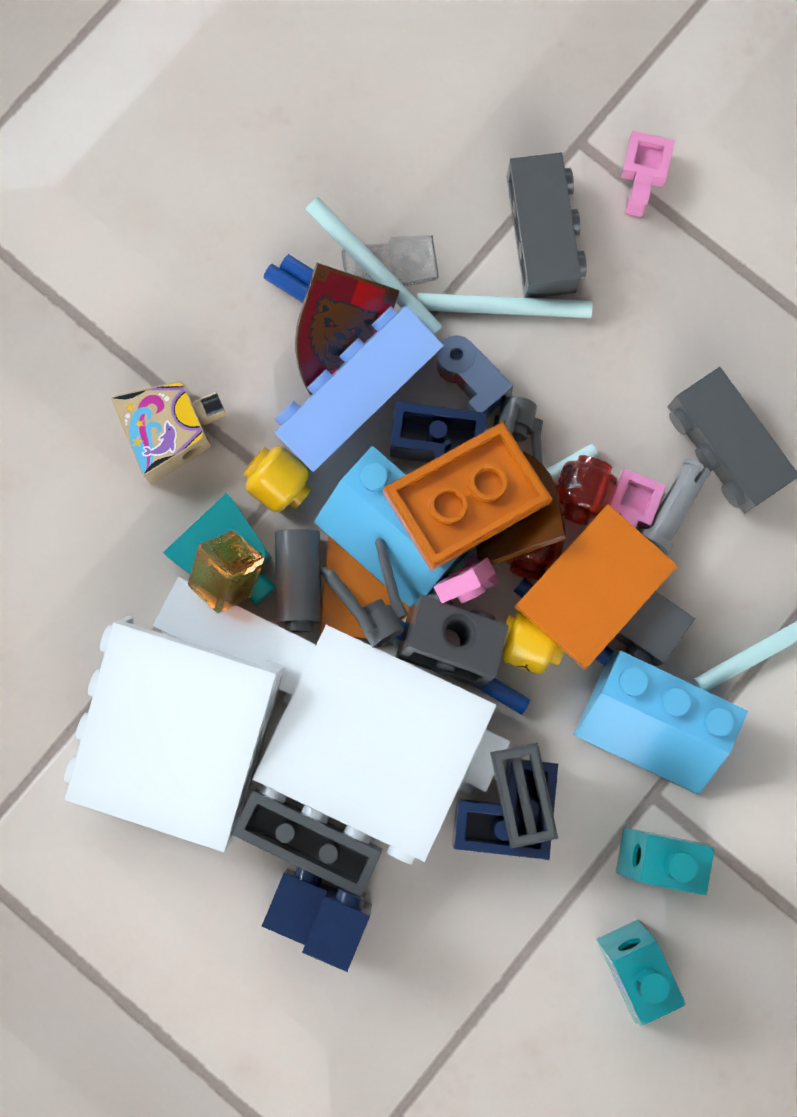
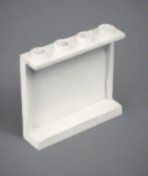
(171, 734)
(373, 745)

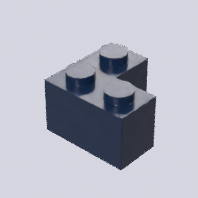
(431, 431)
(481, 824)
(319, 917)

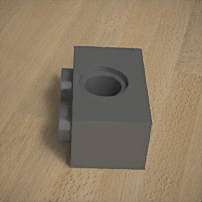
(427, 646)

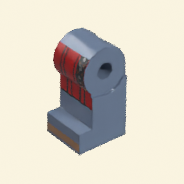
(474, 373)

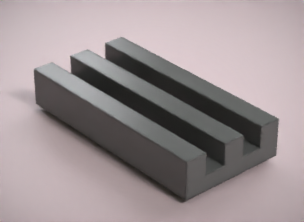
(542, 790)

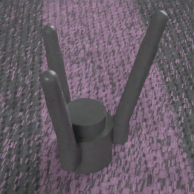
(520, 420)
(377, 620)

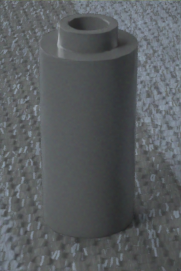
(298, 579)

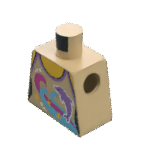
(166, 426)

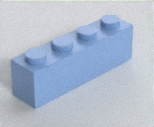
(358, 387)

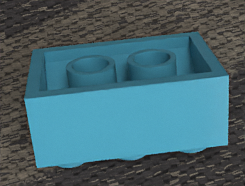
(361, 514)
(659, 722)

